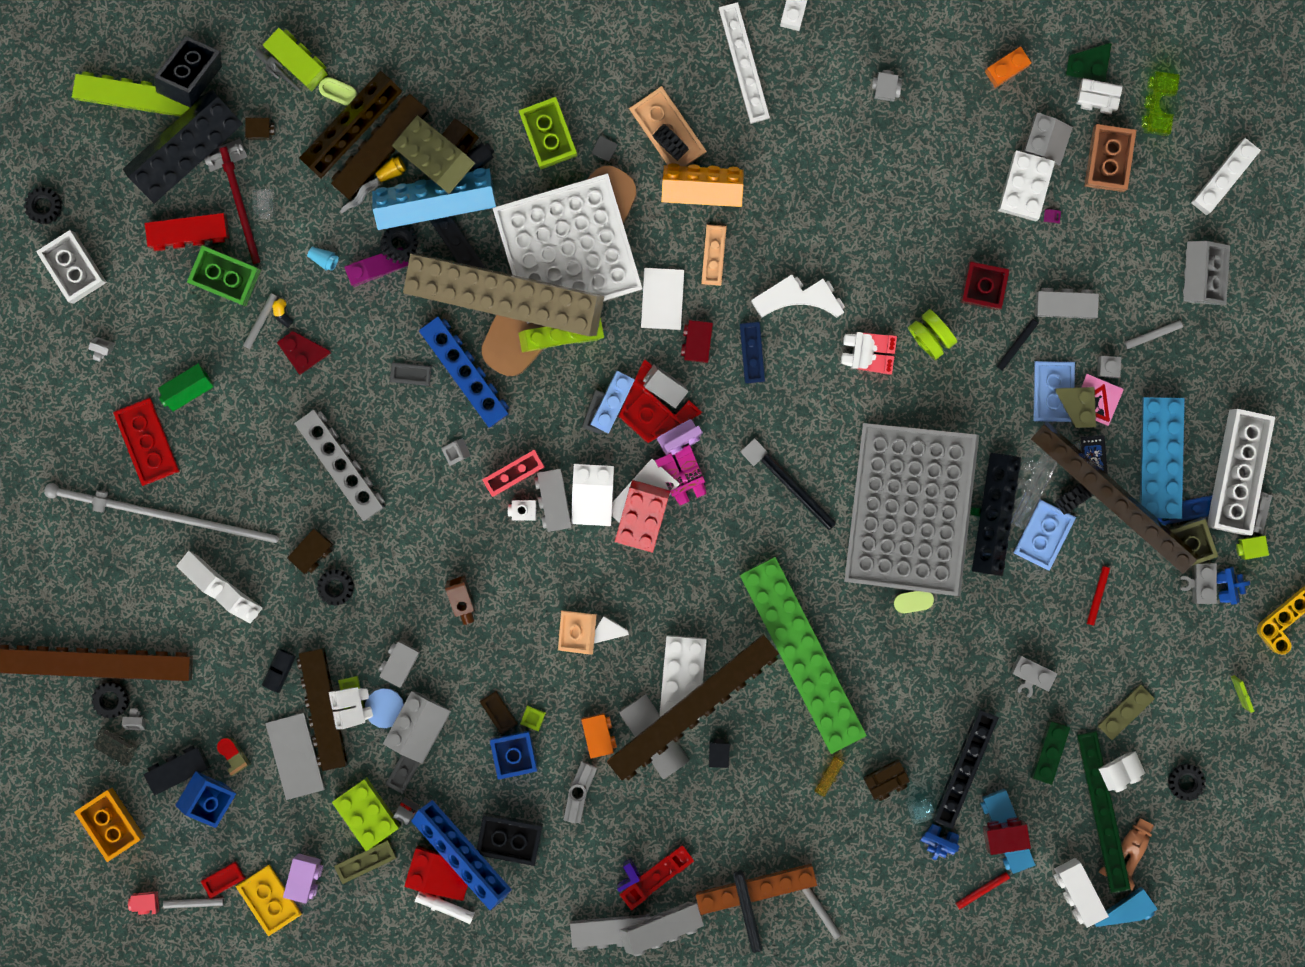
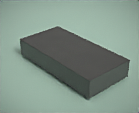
(410, 374)

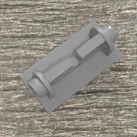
(235, 150)
(1262, 512)

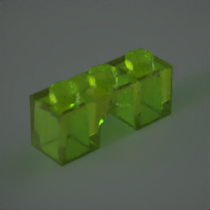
(1156, 120)

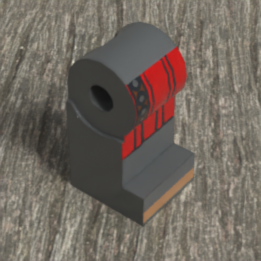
(406, 811)

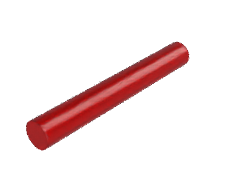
(1098, 596)
(982, 890)

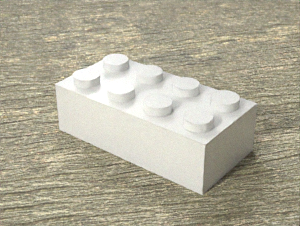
(682, 669)

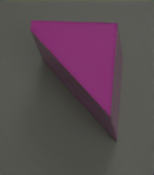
(1051, 216)

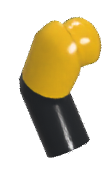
(279, 313)

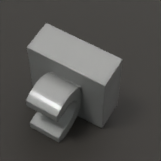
(101, 348)
(134, 721)

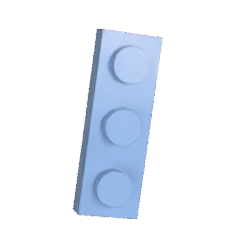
(612, 401)

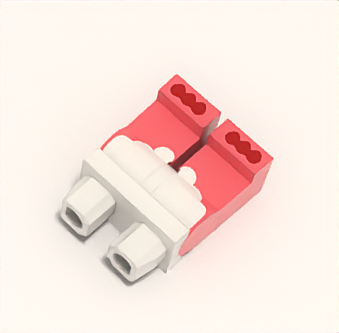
(863, 352)

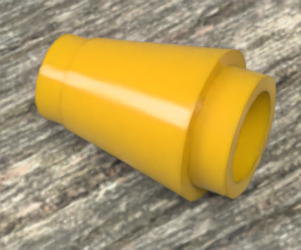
(392, 169)

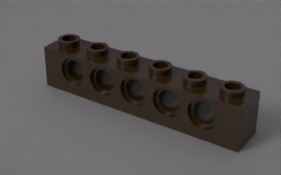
(350, 124)

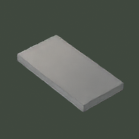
(295, 756)

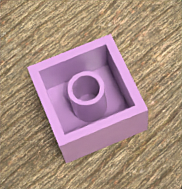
(302, 878)

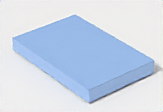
(1046, 379)
(1044, 535)

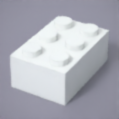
(1026, 185)
(71, 266)
(1080, 893)

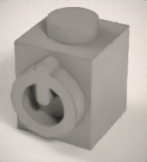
(887, 86)

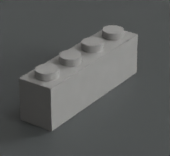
(661, 928)
(601, 931)

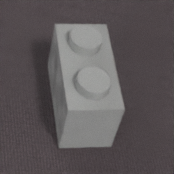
(399, 663)

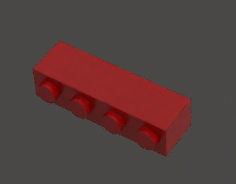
(186, 231)

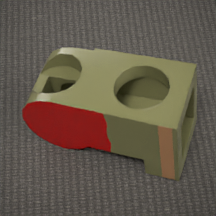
(233, 754)

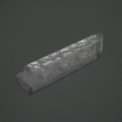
(1031, 488)

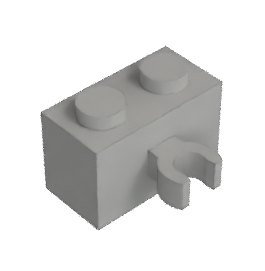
(1202, 583)
(1032, 674)

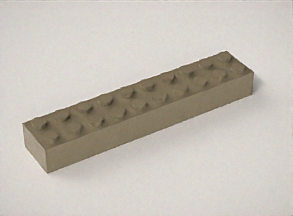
(503, 294)

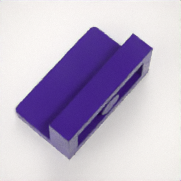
(632, 873)

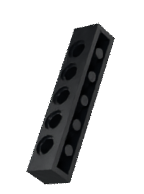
(996, 514)
(965, 768)

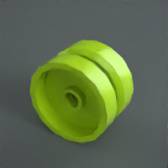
(935, 333)

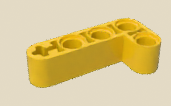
(1278, 626)

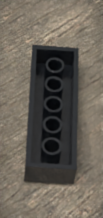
(182, 146)

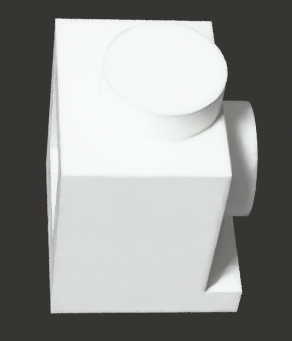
(530, 507)

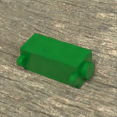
(185, 387)

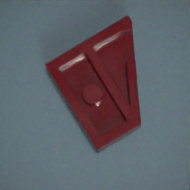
(302, 351)

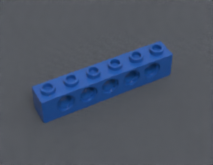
(430, 333)
(461, 855)

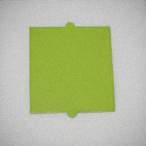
(1242, 693)

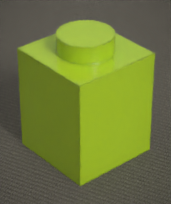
(1252, 547)

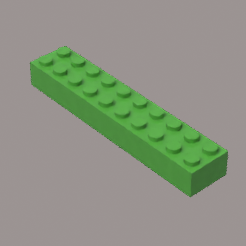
(803, 655)

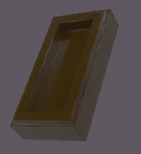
(498, 712)

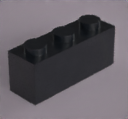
(176, 769)

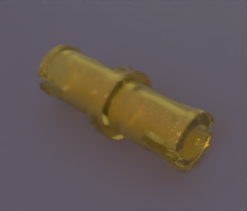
(829, 776)

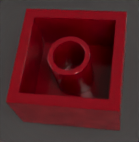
(984, 286)
(1006, 836)

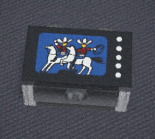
(1094, 449)

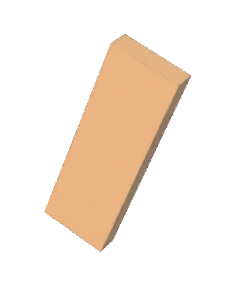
(713, 255)

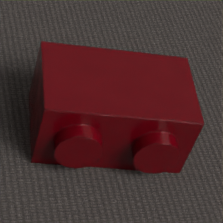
(698, 341)

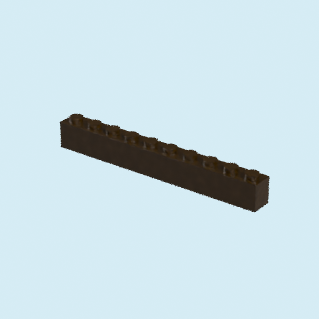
(1115, 497)
(692, 707)

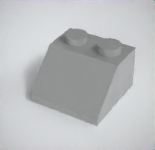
(1047, 138)

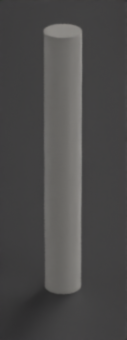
(260, 321)
(1153, 334)
(193, 903)
(822, 913)

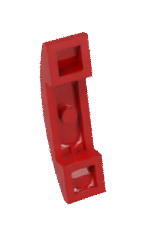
(656, 877)

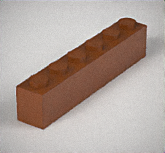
(758, 888)

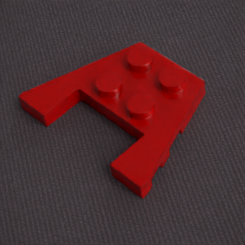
(647, 414)

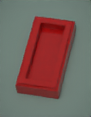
(223, 879)

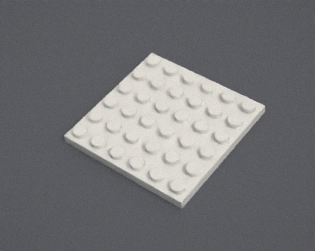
(570, 239)

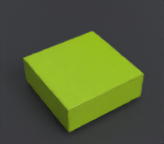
(532, 718)

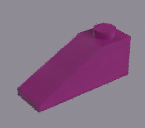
(372, 268)

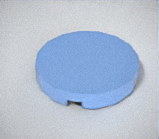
(385, 707)

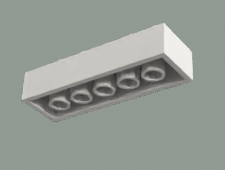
(1240, 472)

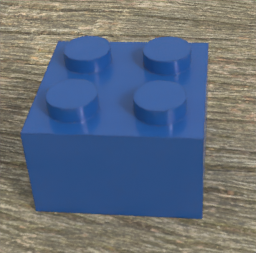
(514, 754)
(205, 799)

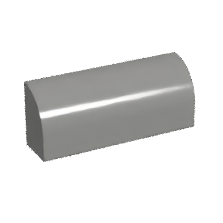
(640, 716)

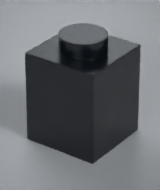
(719, 753)

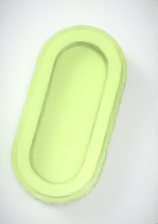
(337, 91)
(913, 601)

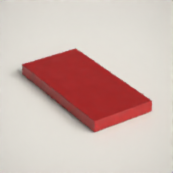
(146, 441)

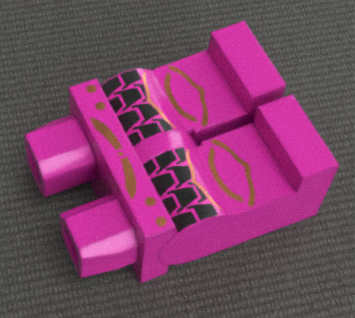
(688, 477)

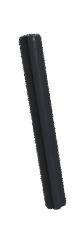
(798, 491)
(747, 911)

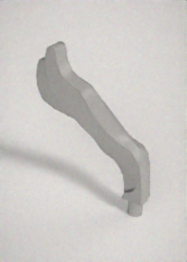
(363, 191)

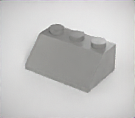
(1206, 272)
(417, 727)

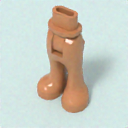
(1135, 844)

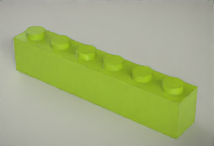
(124, 94)

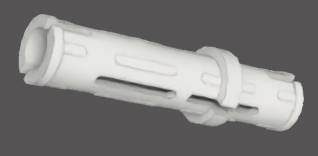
(445, 907)

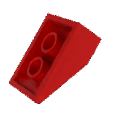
(434, 876)

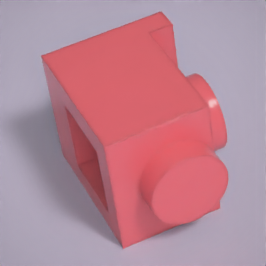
(144, 903)

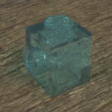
(920, 810)

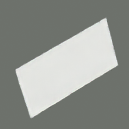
(650, 475)

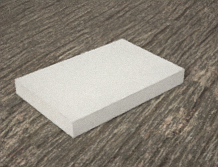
(662, 298)

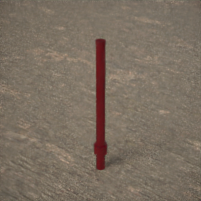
(229, 167)

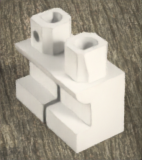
(349, 698)

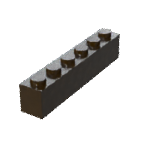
(378, 149)
(318, 685)

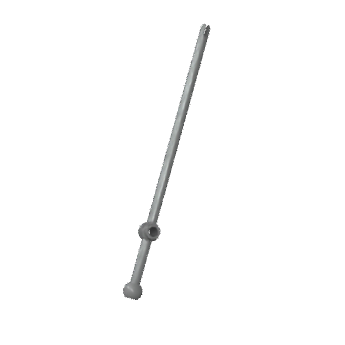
(101, 501)

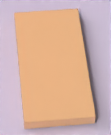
(659, 110)

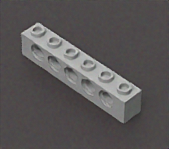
(306, 426)

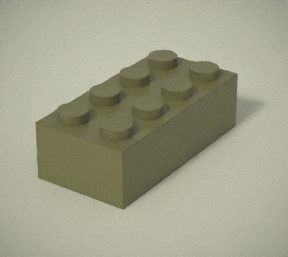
(433, 154)

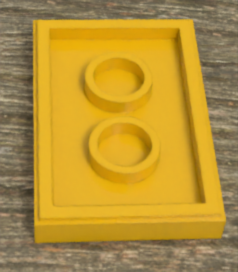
(265, 898)

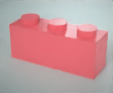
(513, 473)

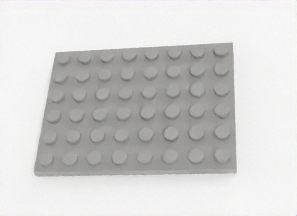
(911, 509)

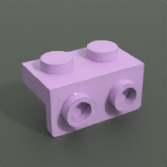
(679, 436)

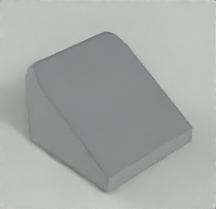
(456, 451)
(753, 452)

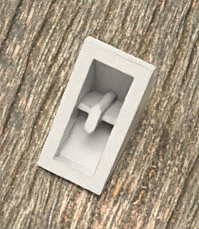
(608, 630)

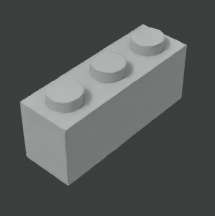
(1067, 304)
(553, 500)

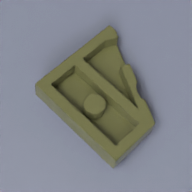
(1079, 405)

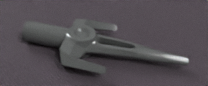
(272, 66)

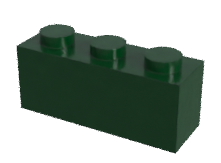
(1050, 752)

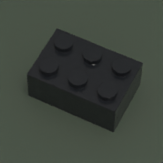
(188, 71)
(509, 839)

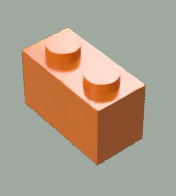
(1008, 67)
(598, 735)

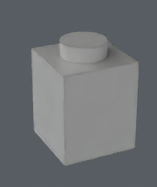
(1109, 367)

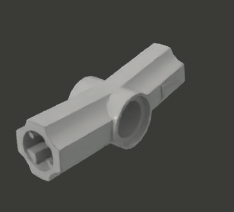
(574, 804)

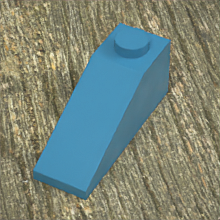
(1130, 909)

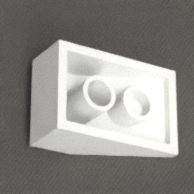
(592, 494)

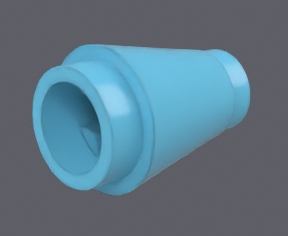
(323, 258)

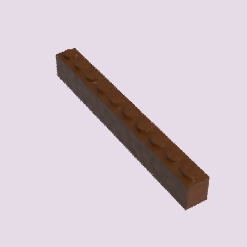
(95, 664)

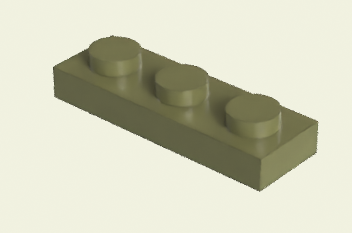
(1126, 712)
(365, 861)

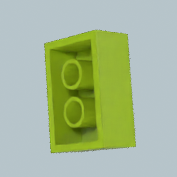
(296, 58)
(548, 133)
(366, 814)

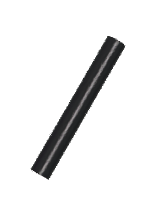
(1017, 344)

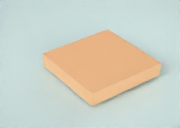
(577, 632)

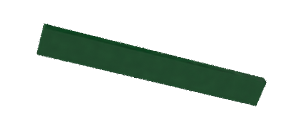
(1103, 813)

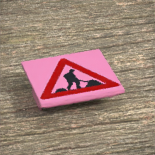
(1106, 398)

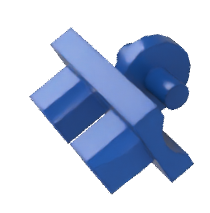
(1231, 595)
(938, 844)

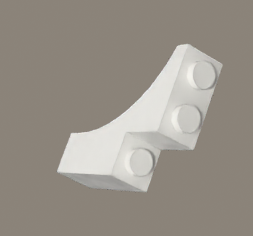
(789, 293)
(217, 587)

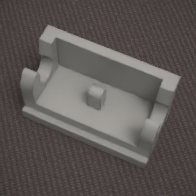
(665, 386)

